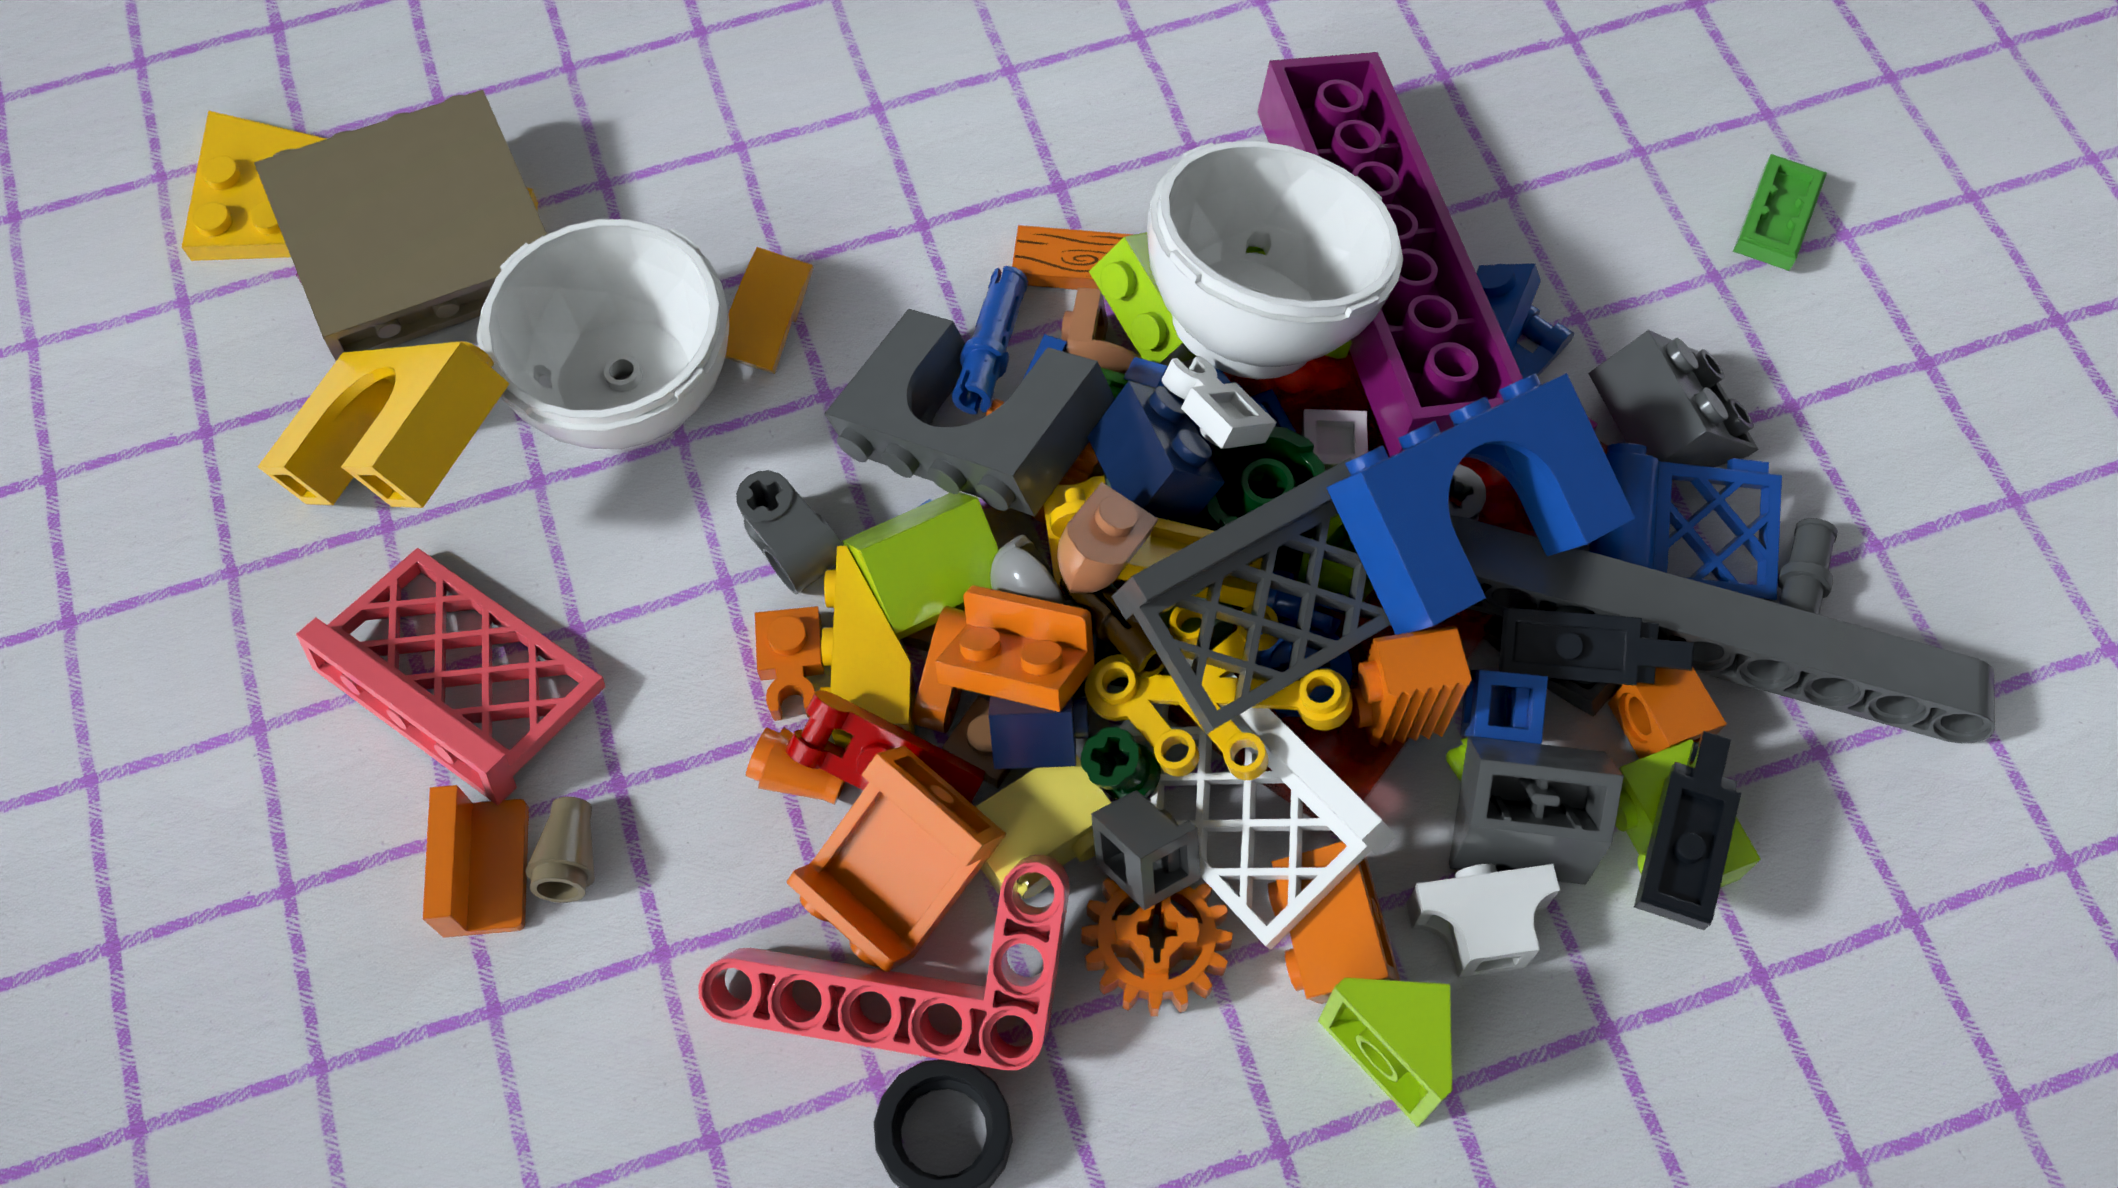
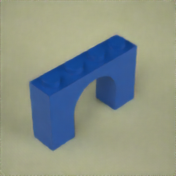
(1401, 506)

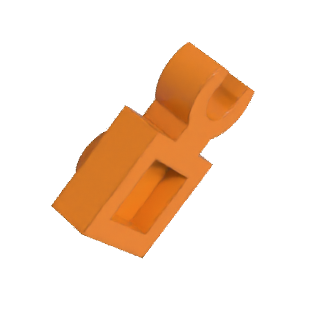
(788, 652)

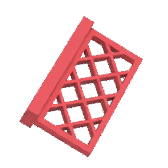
(424, 717)

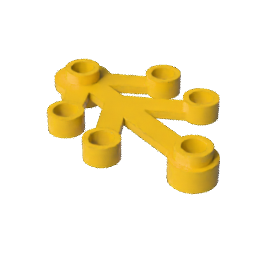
(1137, 699)

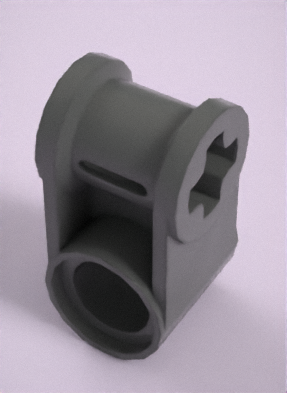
(790, 534)

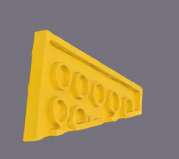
(228, 203)

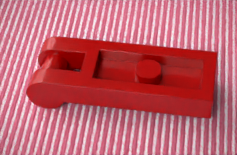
(870, 736)

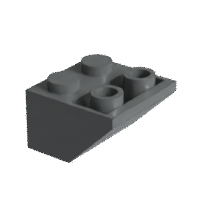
(1673, 402)
(1535, 808)

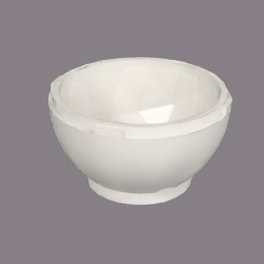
(1323, 267)
(600, 307)

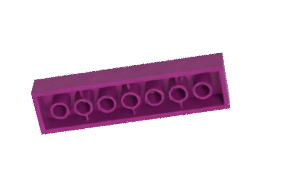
(1436, 333)

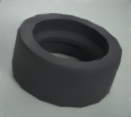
(934, 1076)

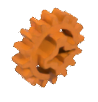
(1130, 940)

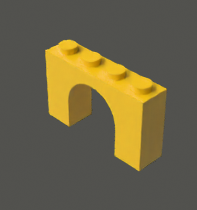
(387, 421)

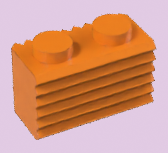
(1410, 685)

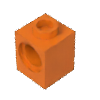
(1666, 711)

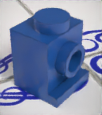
(1504, 706)

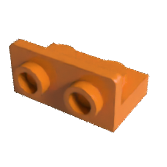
(1019, 649)

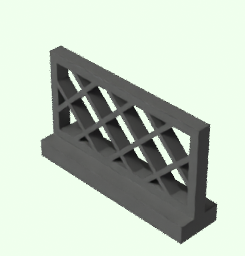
(1229, 553)

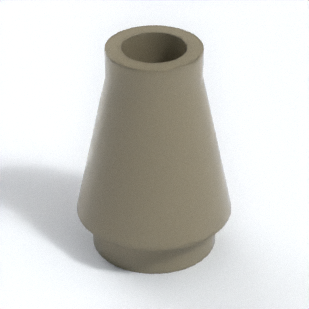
(564, 853)

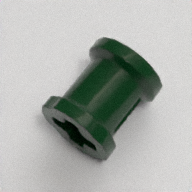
(1118, 747)

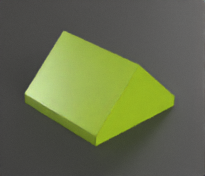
(926, 560)
(1397, 1037)

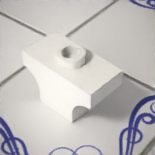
(1485, 915)

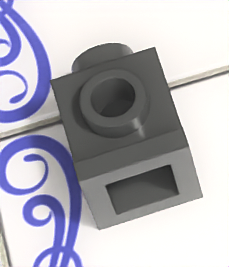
(1145, 849)

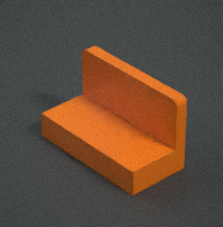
(475, 864)

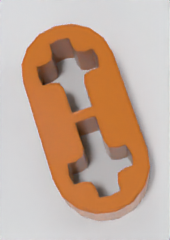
(936, 702)

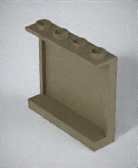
(401, 221)

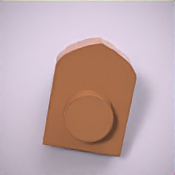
(1087, 329)
(1101, 540)

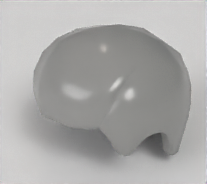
(1023, 571)

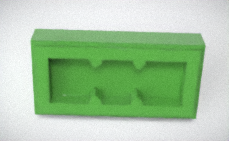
(1780, 212)

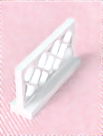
(1309, 783)

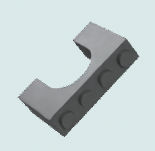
(1004, 458)

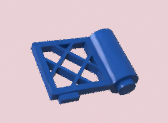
(1647, 538)

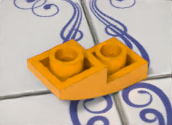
(765, 308)

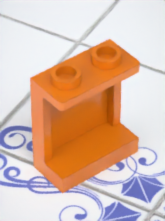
(896, 860)

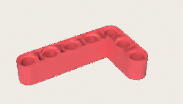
(908, 994)

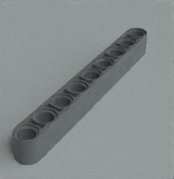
(1745, 636)

